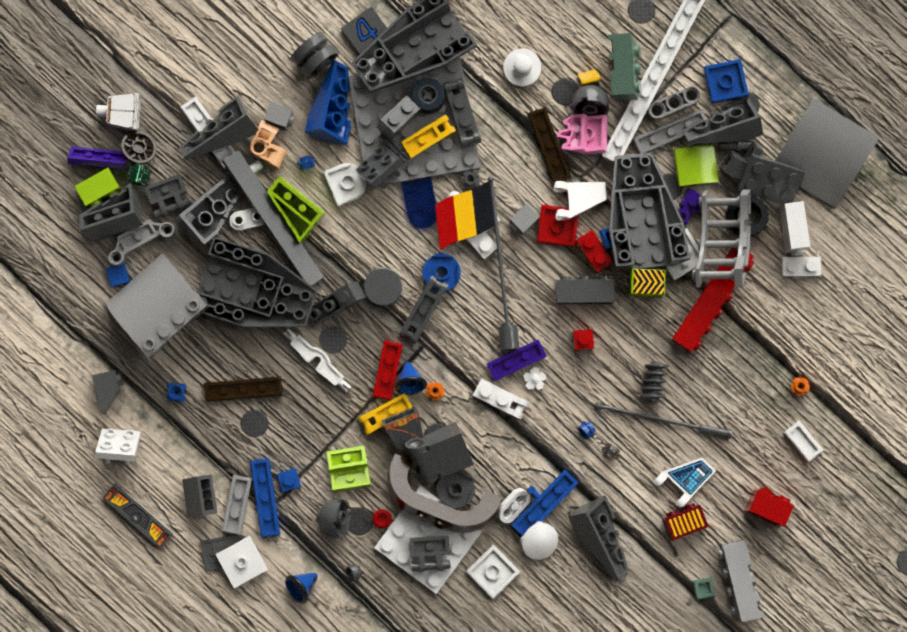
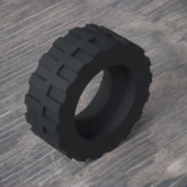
(761, 216)

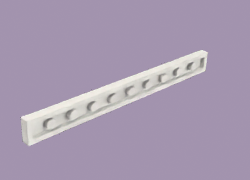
(653, 78)

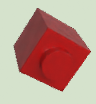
(583, 340)

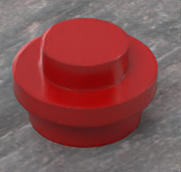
(382, 518)

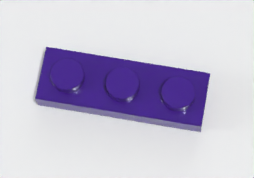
(96, 158)
(516, 360)

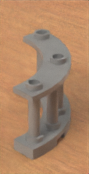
(742, 243)

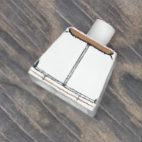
(122, 111)

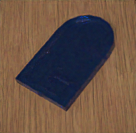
(420, 202)

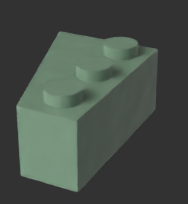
(625, 67)

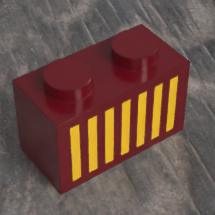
(685, 522)

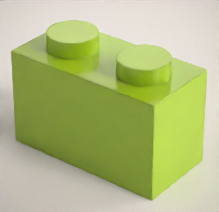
(98, 188)

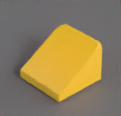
(589, 77)

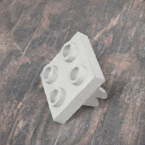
(118, 445)

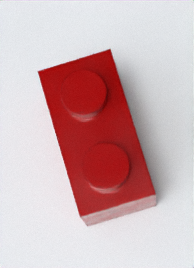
(594, 252)

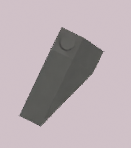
(734, 123)
(227, 128)
(209, 212)

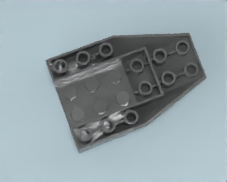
(253, 288)

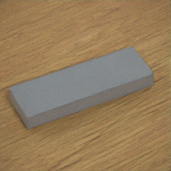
(237, 505)

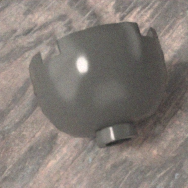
(590, 101)
(334, 518)

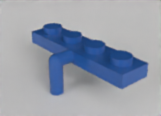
(544, 502)

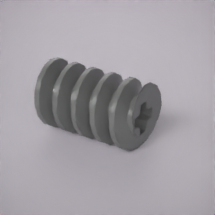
(654, 381)

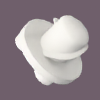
(522, 67)

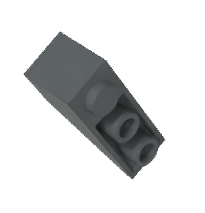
(336, 303)

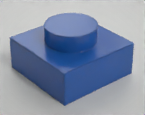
(289, 480)

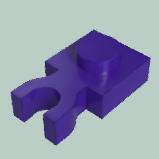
(690, 204)

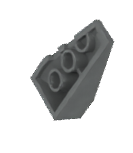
(596, 529)

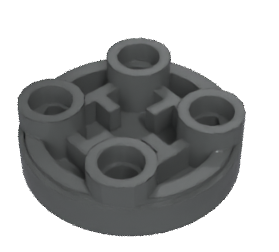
(383, 286)

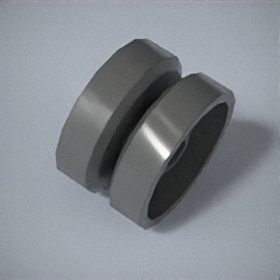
(314, 55)

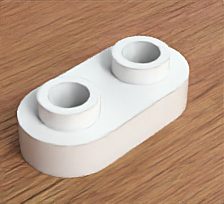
(248, 220)
(513, 506)

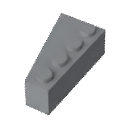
(740, 581)

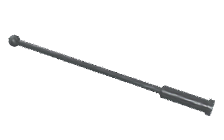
(702, 428)

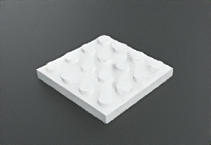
(396, 545)

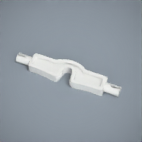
(325, 367)

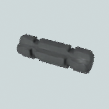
(394, 147)

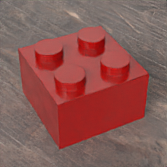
(768, 507)

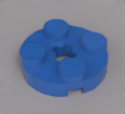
(448, 263)

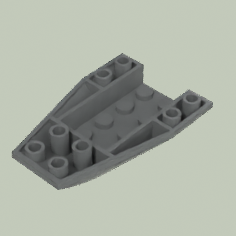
(414, 44)
(643, 217)

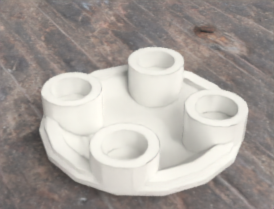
(539, 541)

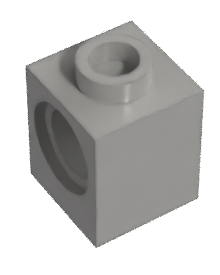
(279, 116)
(523, 219)

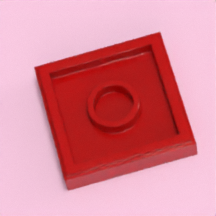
(556, 232)

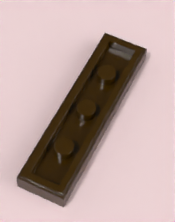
(549, 145)
(243, 389)

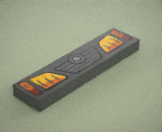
(137, 515)

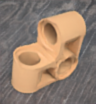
(272, 154)

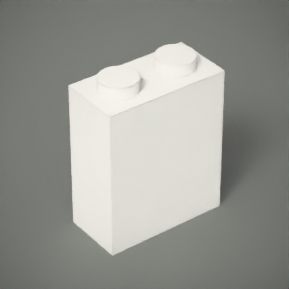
(794, 228)

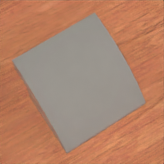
(828, 150)

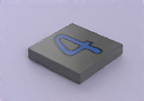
(364, 29)

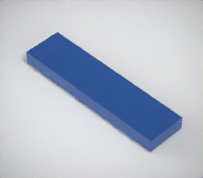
(265, 497)

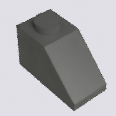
(107, 388)

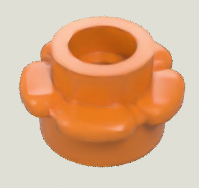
(435, 386)
(800, 391)

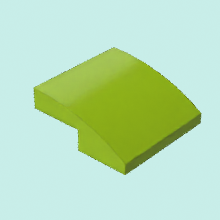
(695, 165)
(348, 469)

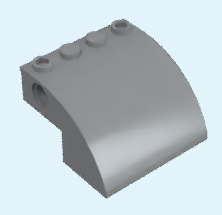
(156, 305)

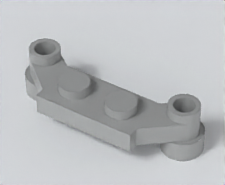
(138, 237)

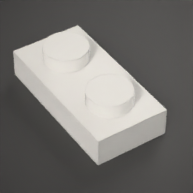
(801, 266)

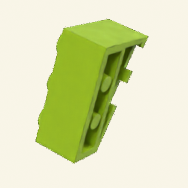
(297, 209)

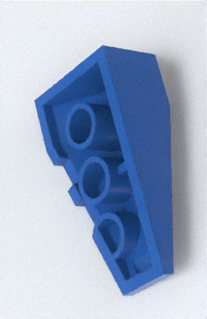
(329, 113)

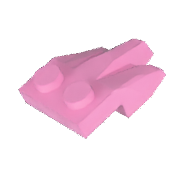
(585, 134)

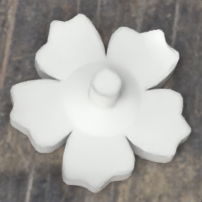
(535, 379)

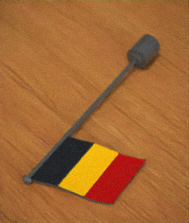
(466, 217)

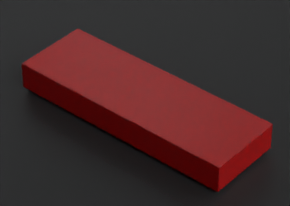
(387, 370)

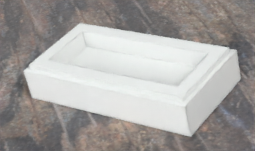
(803, 441)

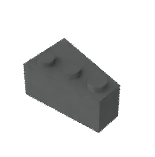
(113, 216)

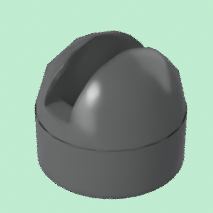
(353, 572)

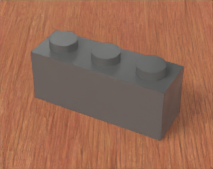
(585, 290)

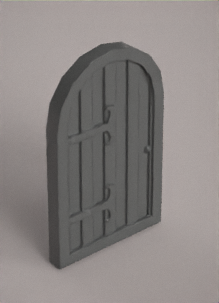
(213, 546)

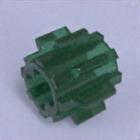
(138, 174)

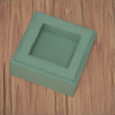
(703, 588)

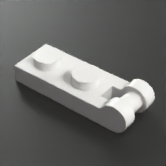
(500, 398)

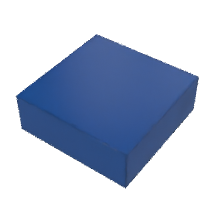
(118, 275)

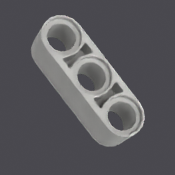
(680, 97)

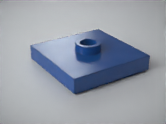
(725, 81)

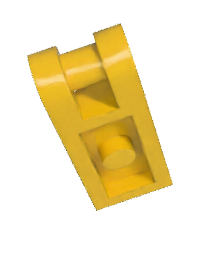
(427, 137)
(384, 411)

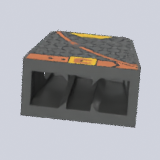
(403, 427)

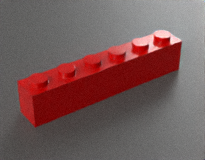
(707, 308)

